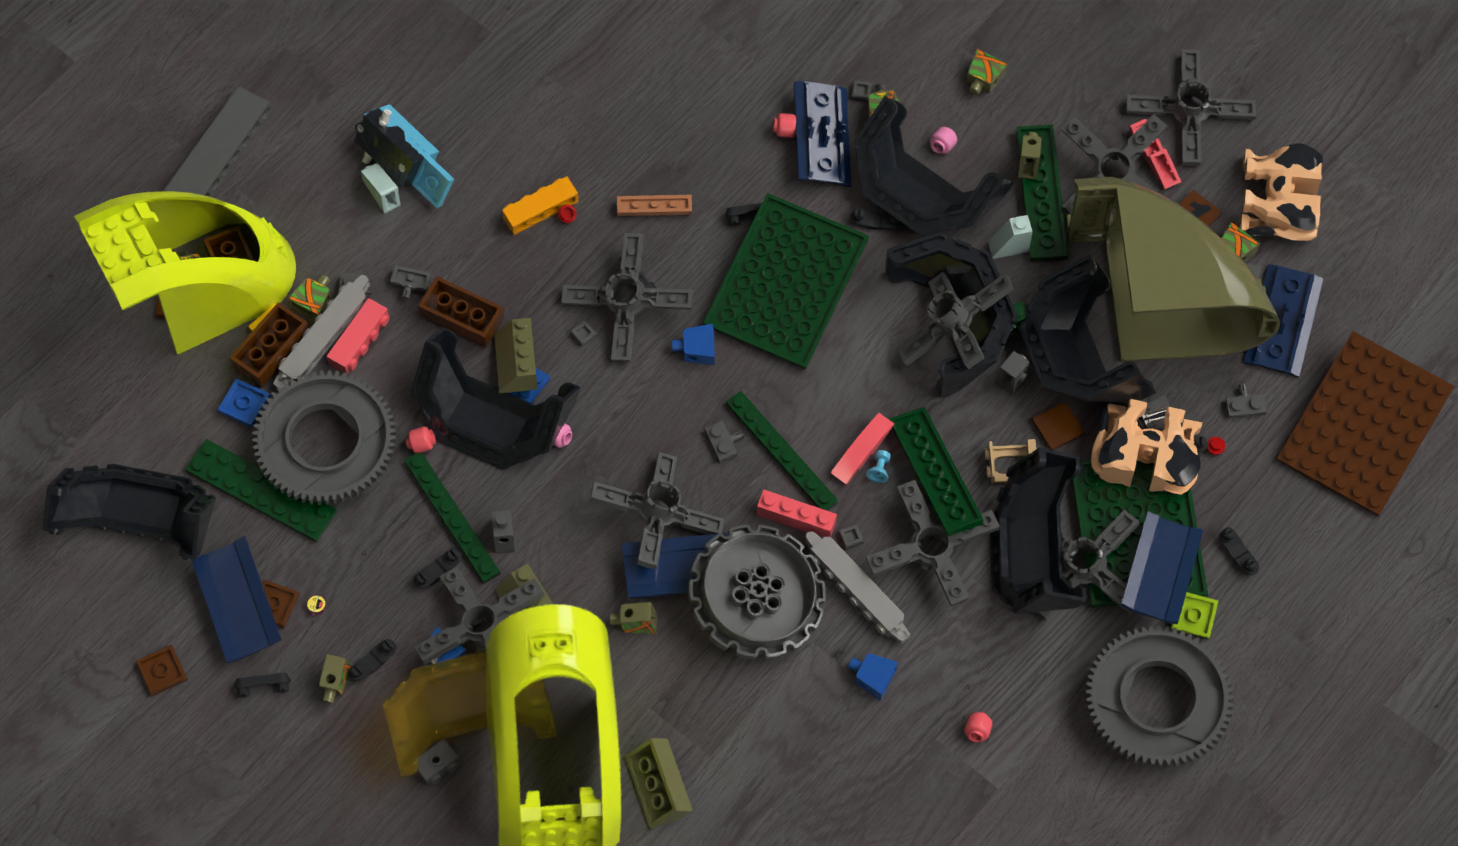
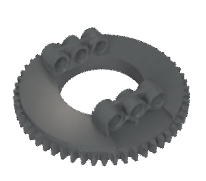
(353, 403)
(1204, 717)

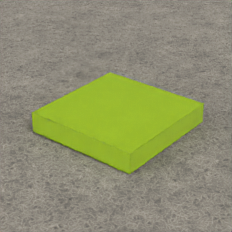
(1197, 615)

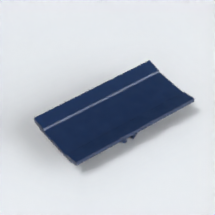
(822, 133)
(1295, 302)
(672, 568)
(1161, 569)
(236, 600)

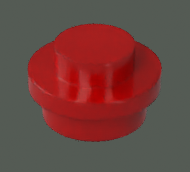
(567, 214)
(1216, 445)

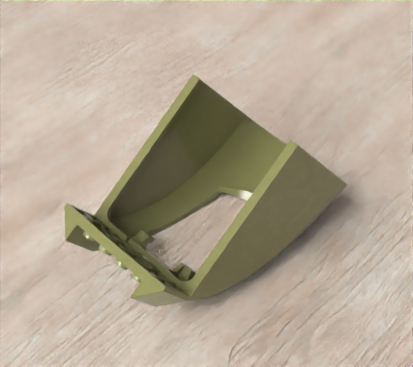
(1169, 275)

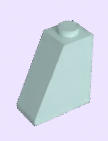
(381, 187)
(1011, 238)

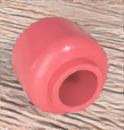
(785, 125)
(421, 440)
(978, 727)

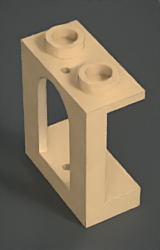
(995, 452)

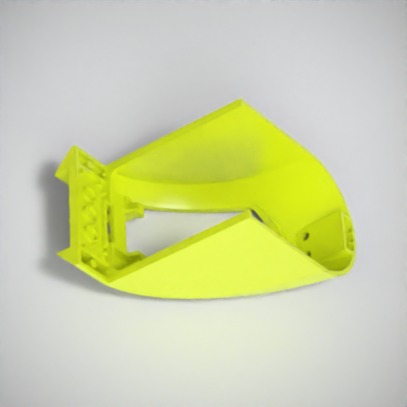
(198, 296)
(513, 664)

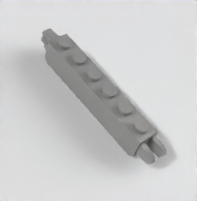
(324, 332)
(858, 586)

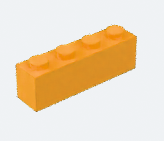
(539, 205)

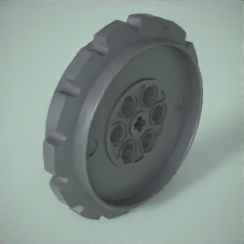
(730, 619)

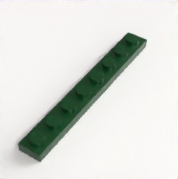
(781, 451)
(452, 517)

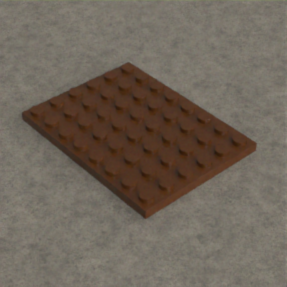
(1365, 423)

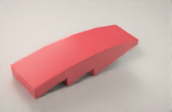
(1158, 160)
(862, 448)

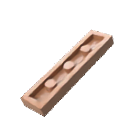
(654, 205)

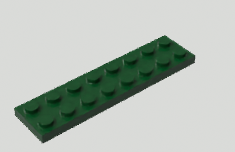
(1044, 199)
(936, 471)
(248, 485)

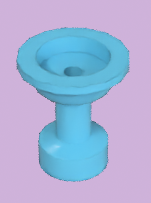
(878, 474)

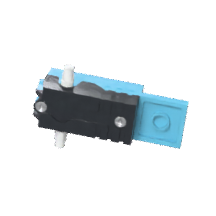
(403, 153)

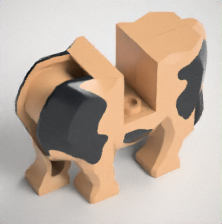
(1290, 190)
(1123, 442)

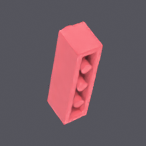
(358, 336)
(796, 514)

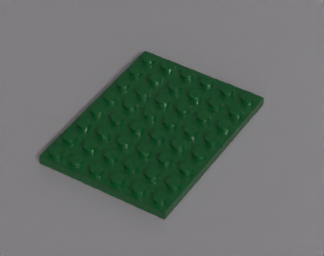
(786, 280)
(1102, 502)

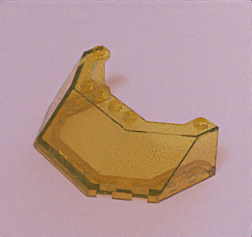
(451, 701)

